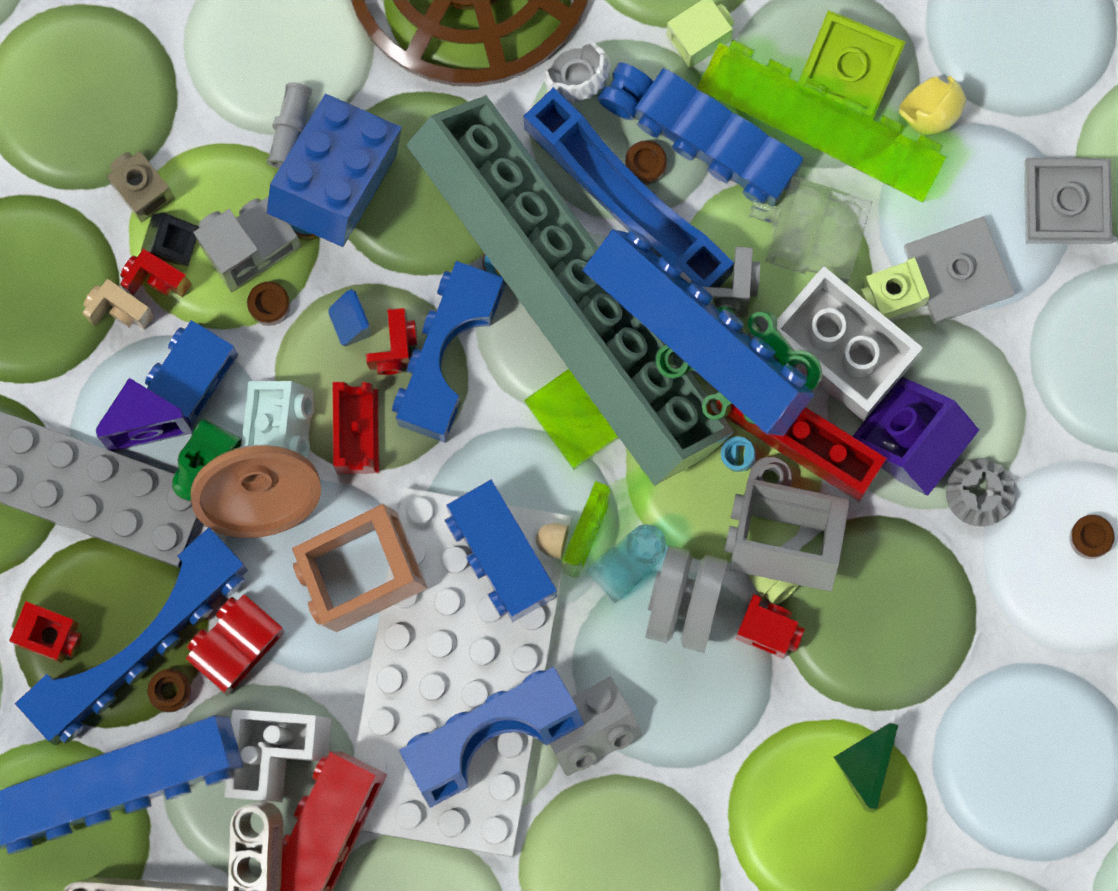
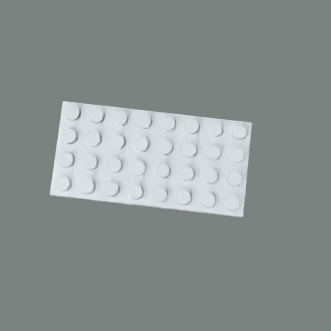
(443, 658)

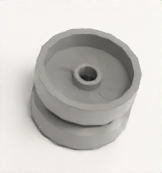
(685, 598)

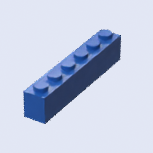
(699, 332)
(118, 781)

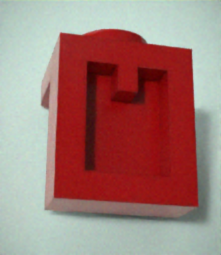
(161, 275)

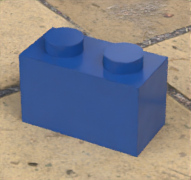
(192, 369)

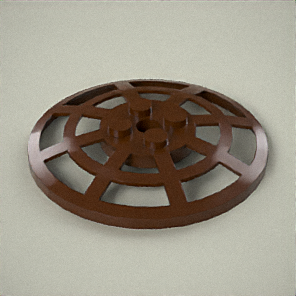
(489, 34)

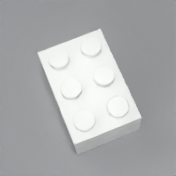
(854, 342)

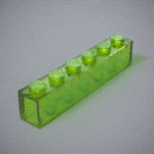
(823, 122)

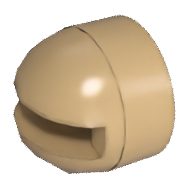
(552, 539)

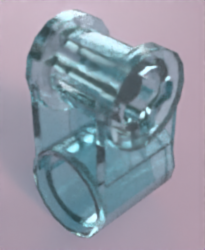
(623, 567)

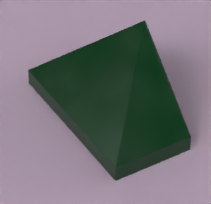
(867, 765)

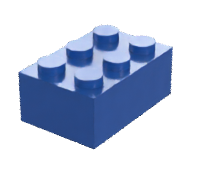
(333, 170)

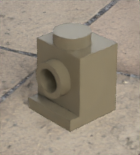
(148, 195)

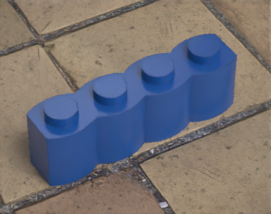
(718, 137)

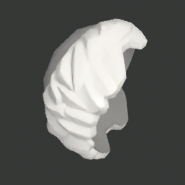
(579, 72)

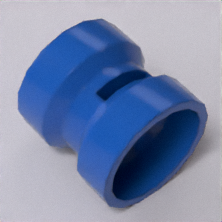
(624, 91)

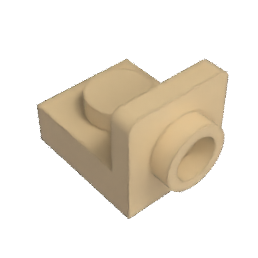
(124, 306)

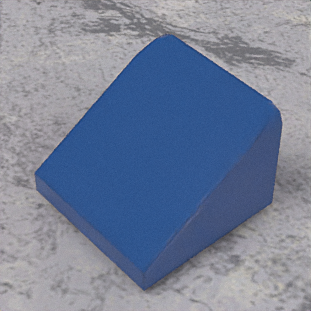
(349, 319)

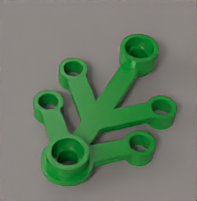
(771, 336)

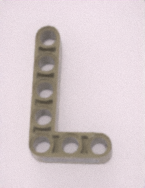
(243, 845)

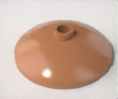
(255, 491)

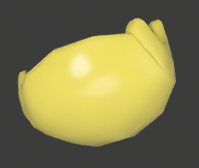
(933, 106)

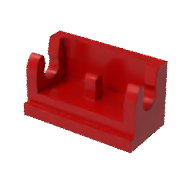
(355, 428)

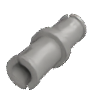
(289, 122)

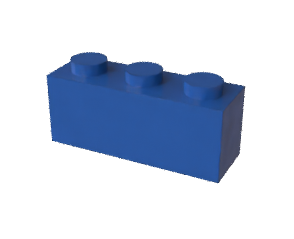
(500, 551)

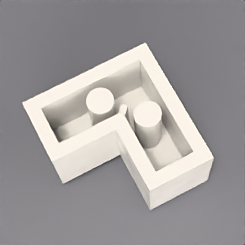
(266, 744)

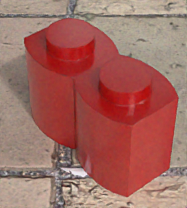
(234, 643)

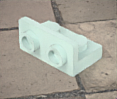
(278, 415)

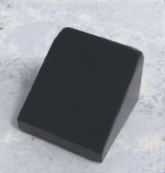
(170, 239)

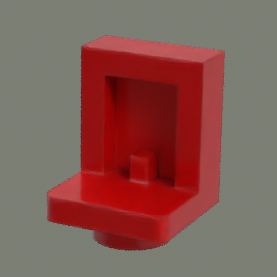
(402, 336)

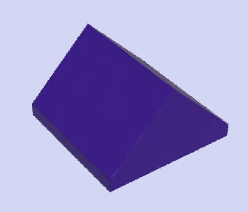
(140, 419)

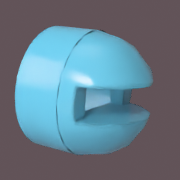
(730, 454)

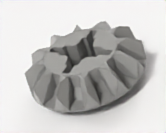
(964, 503)

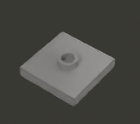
(1068, 201)
(960, 270)

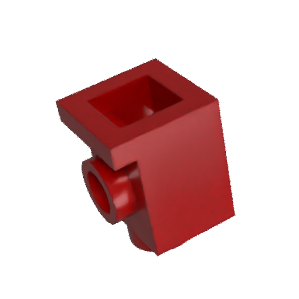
(31, 629)
(769, 629)

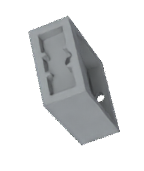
(791, 507)

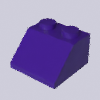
(917, 434)

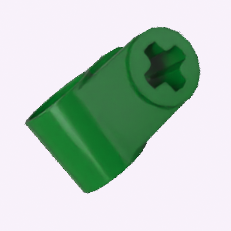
(203, 446)

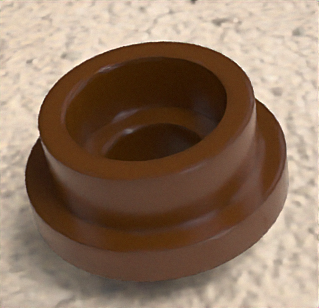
(156, 686)

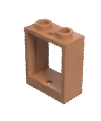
(399, 555)

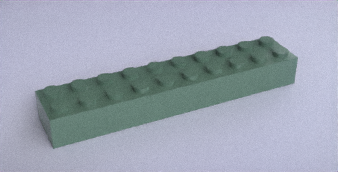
(542, 258)

